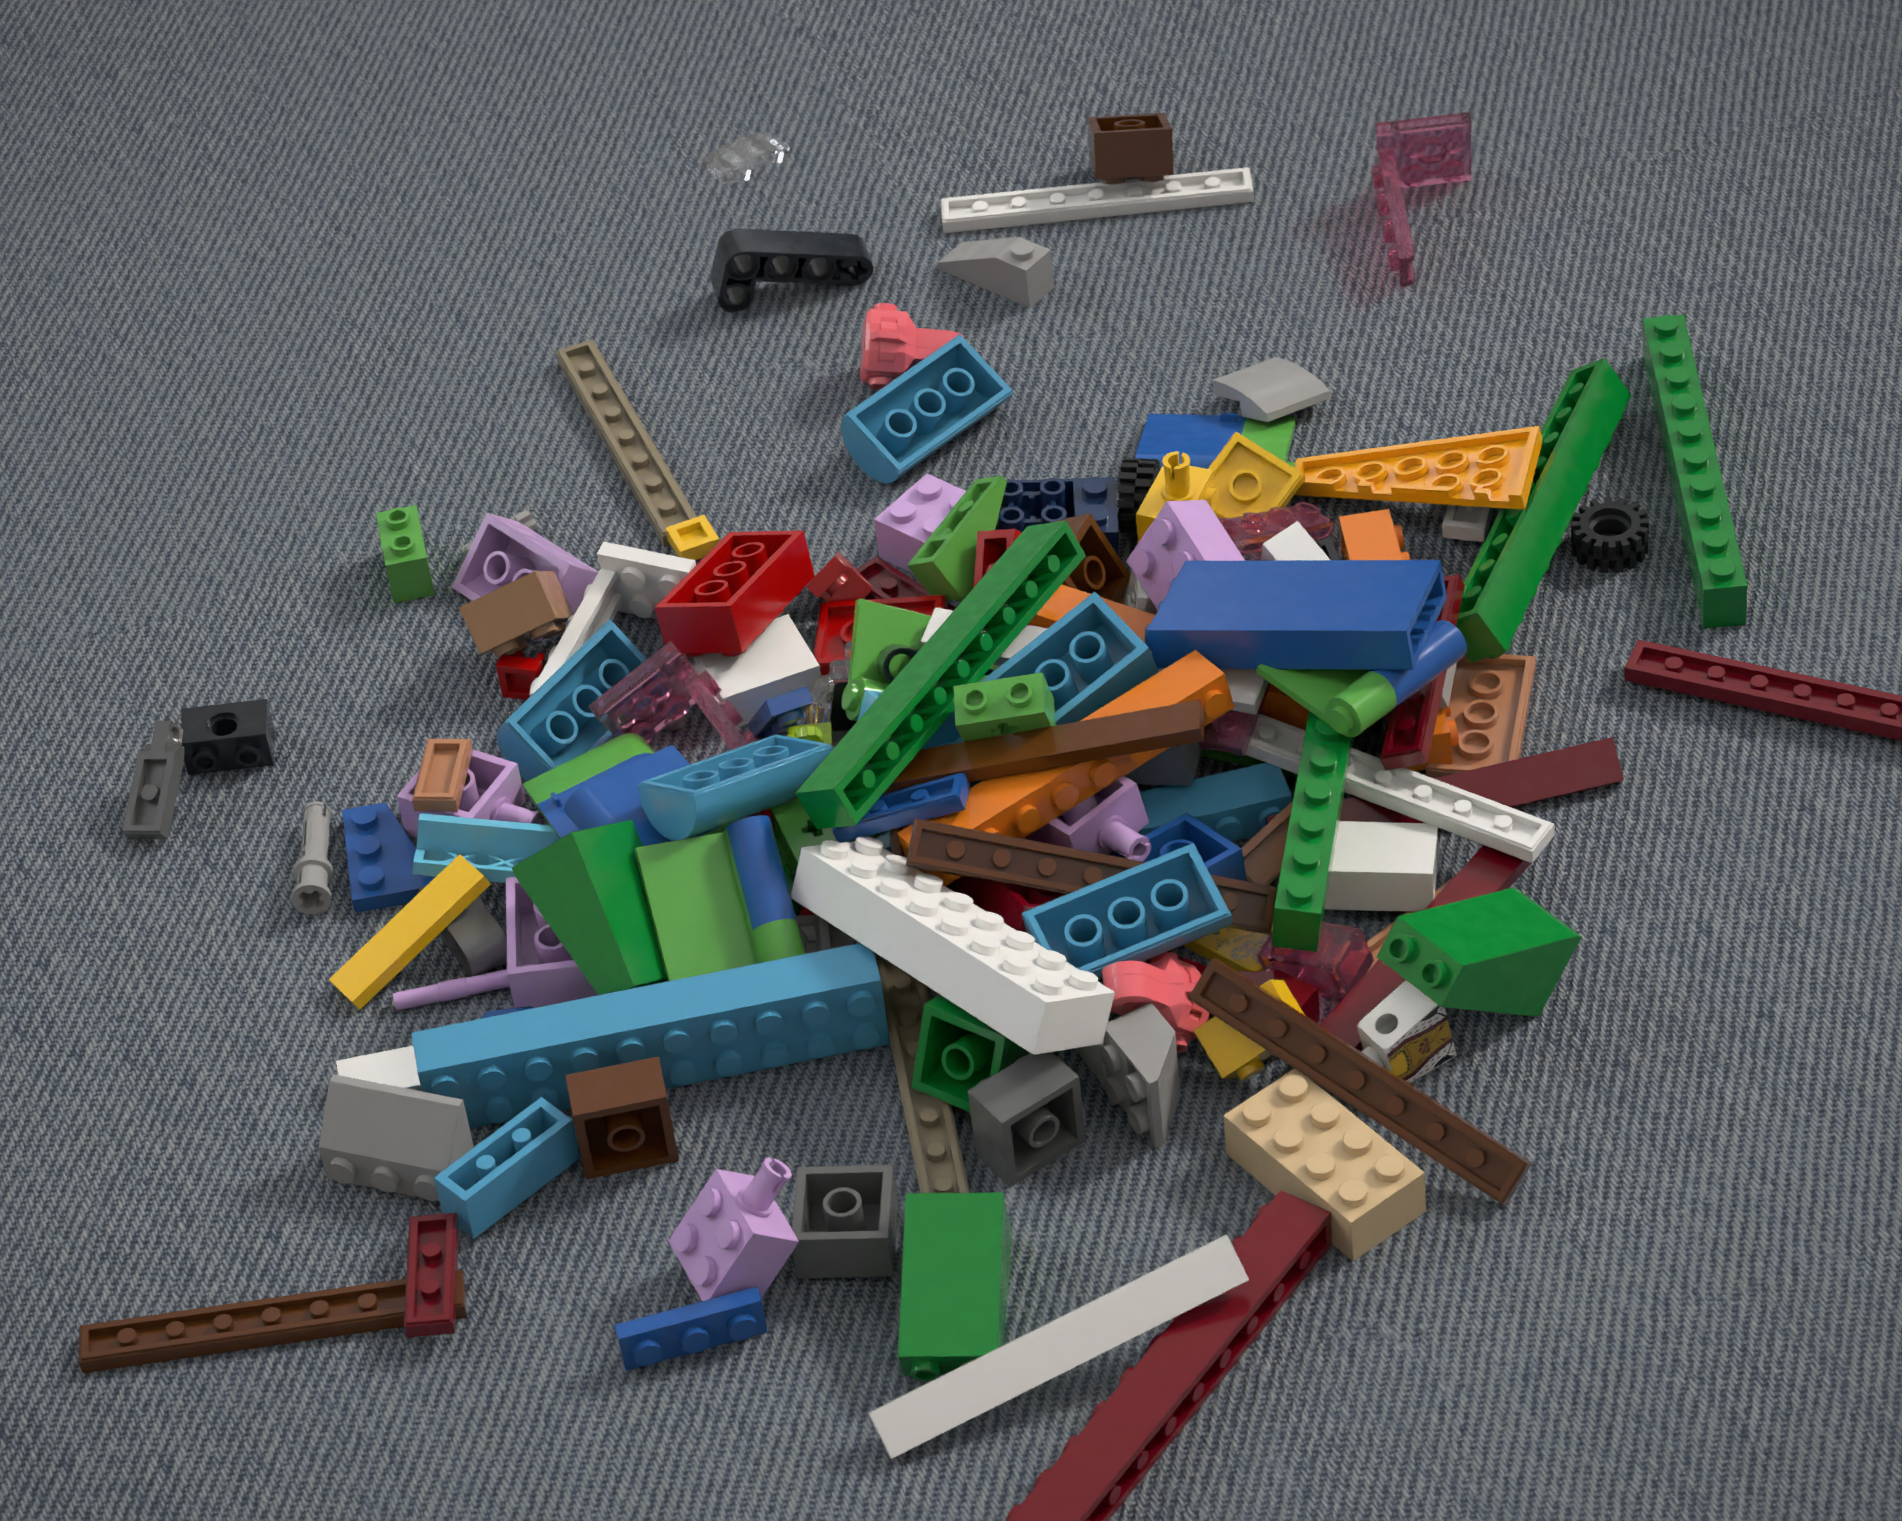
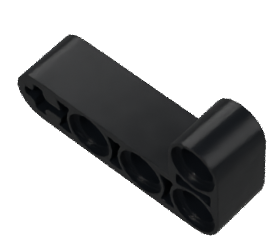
(784, 257)

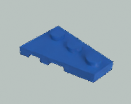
(379, 859)

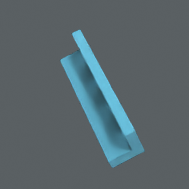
(484, 843)

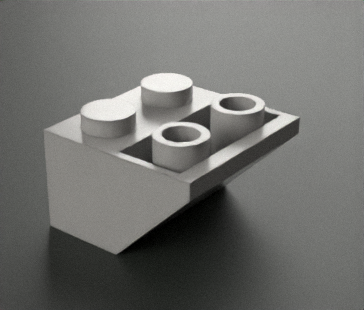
(1143, 1070)

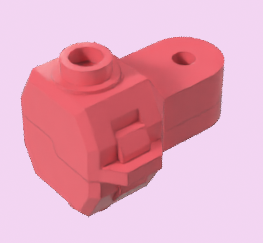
(894, 344)
(1165, 984)

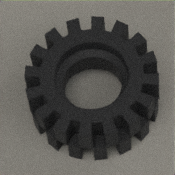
(1135, 482)
(1610, 551)

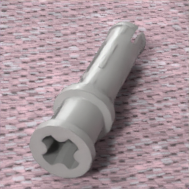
(313, 869)

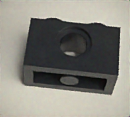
(228, 736)

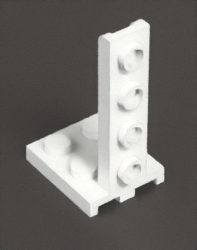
(627, 582)

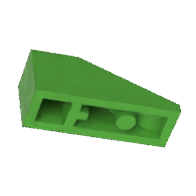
(948, 556)

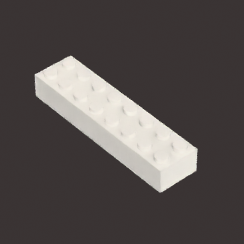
(953, 945)

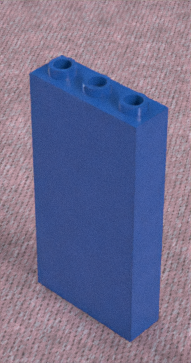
(1299, 613)

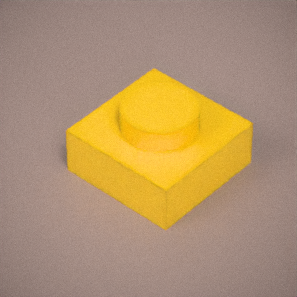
(692, 538)

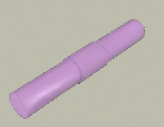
(451, 990)

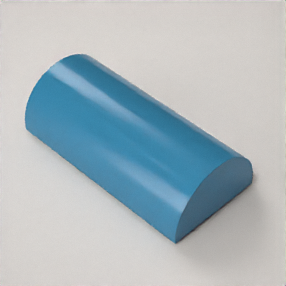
(922, 411)
(556, 718)
(729, 785)
(1132, 913)

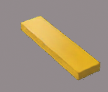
(409, 931)

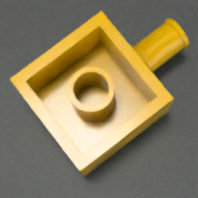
(1176, 483)

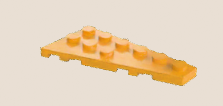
(1459, 471)

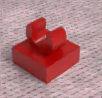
(518, 673)

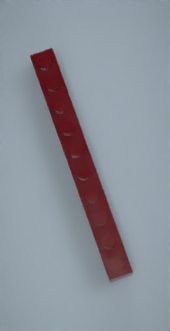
(1180, 1370)

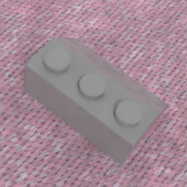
(391, 1136)

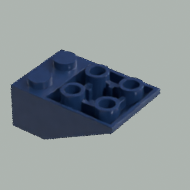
(1056, 499)

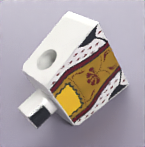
(1407, 1033)

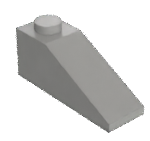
(1003, 266)

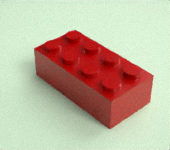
(735, 592)

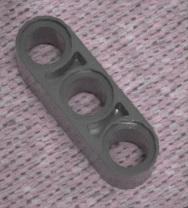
(476, 939)

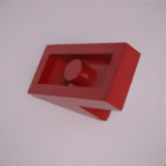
(839, 581)

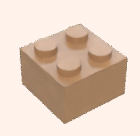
(517, 612)

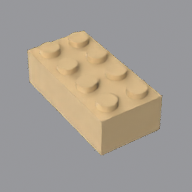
(1319, 1151)

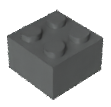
(1026, 1116)
(845, 1221)

